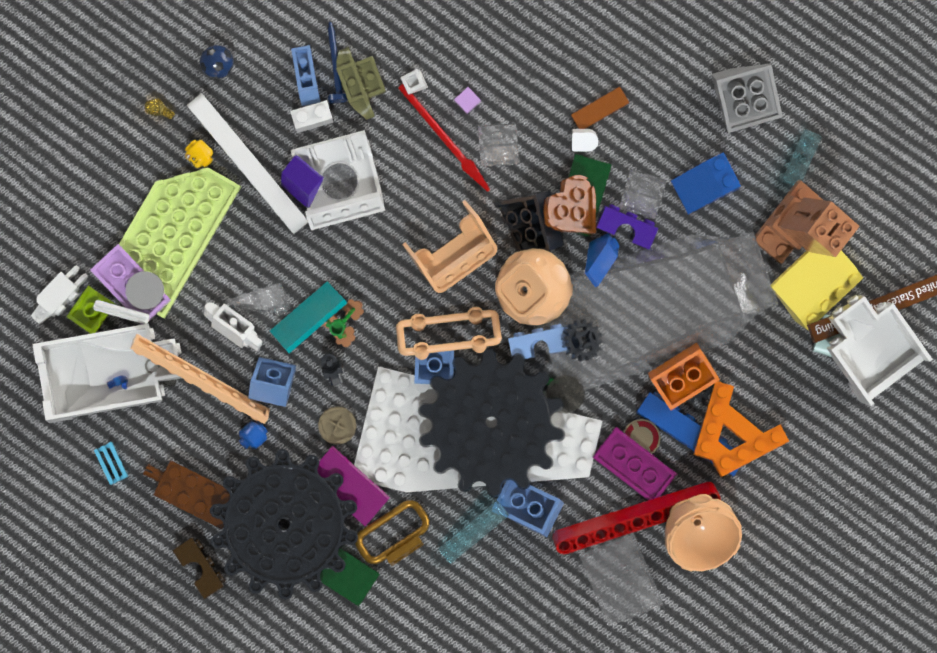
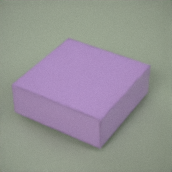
(467, 100)

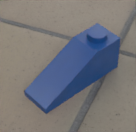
(600, 258)

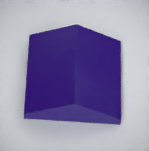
(301, 181)

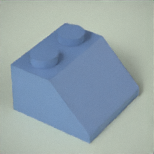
(272, 381)

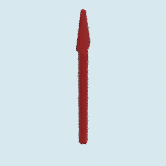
(466, 164)

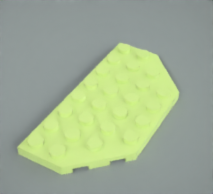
(177, 226)

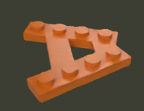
(721, 413)

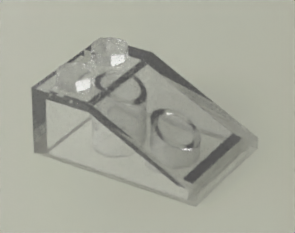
(266, 300)

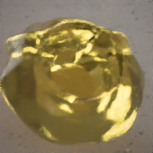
(156, 107)

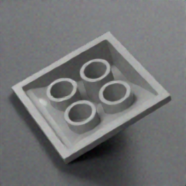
(747, 96)

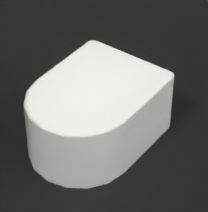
(584, 140)

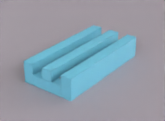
(117, 478)

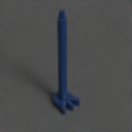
(339, 97)

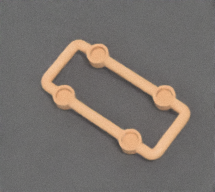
(422, 349)

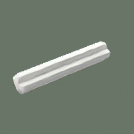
(121, 312)

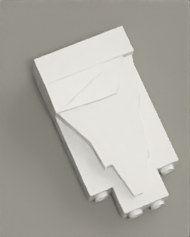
(78, 367)

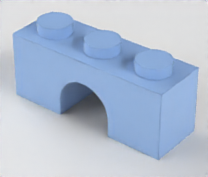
(525, 344)

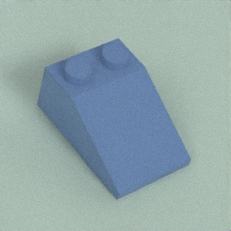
(530, 507)

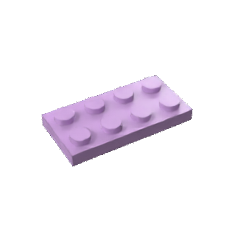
(115, 271)

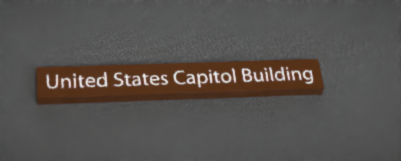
(900, 298)

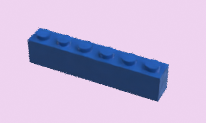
(675, 423)

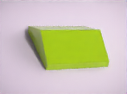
(83, 311)

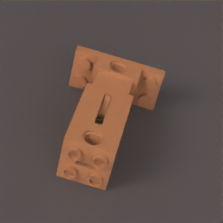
(805, 222)

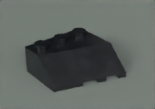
(527, 221)

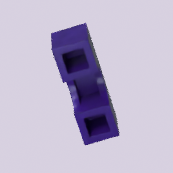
(611, 219)

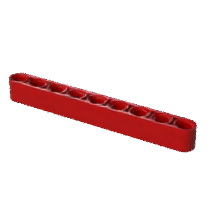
(625, 520)

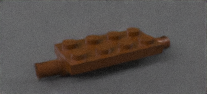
(188, 491)

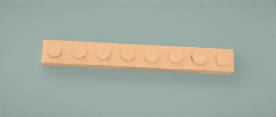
(200, 378)

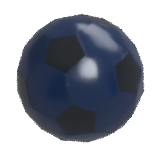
(216, 62)

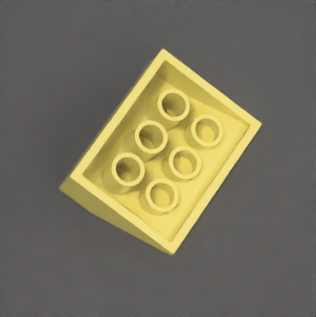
(815, 285)

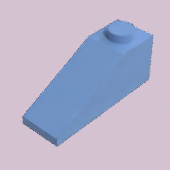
(305, 75)

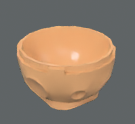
(546, 283)
(702, 533)

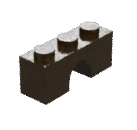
(210, 580)

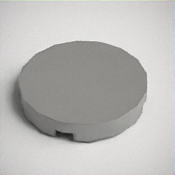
(144, 290)

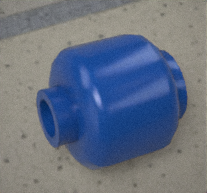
(253, 435)

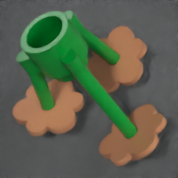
(338, 326)

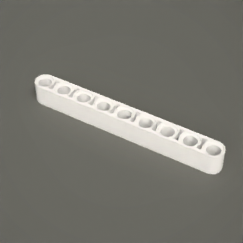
(247, 163)

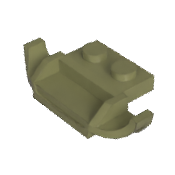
(360, 81)

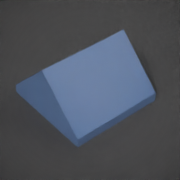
(434, 365)

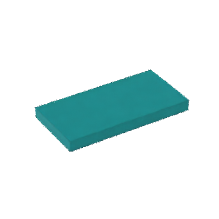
(308, 317)

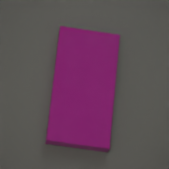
(634, 465)
(355, 485)

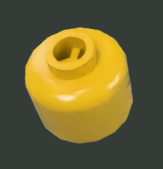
(199, 153)

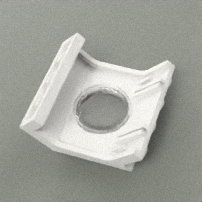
(349, 180)

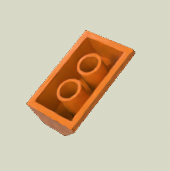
(683, 376)

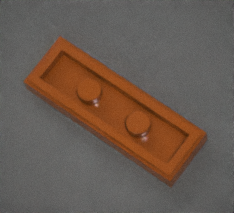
(600, 109)

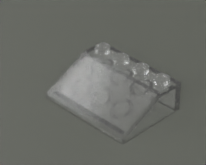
(620, 579)

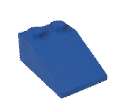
(706, 183)

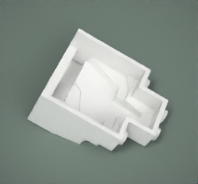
(873, 346)

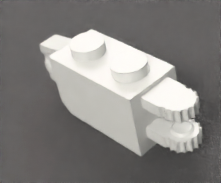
(57, 295)
(232, 325)

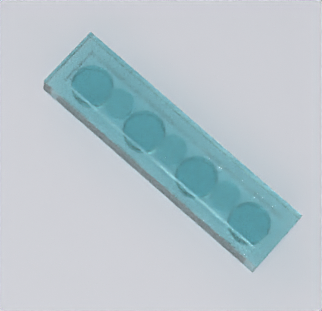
(473, 532)

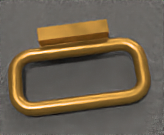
(403, 547)

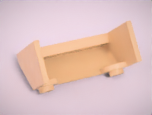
(458, 256)

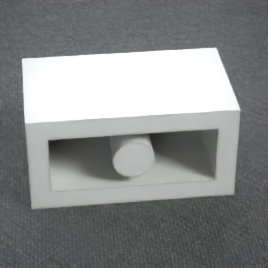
(311, 116)

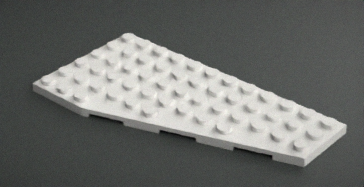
(395, 459)

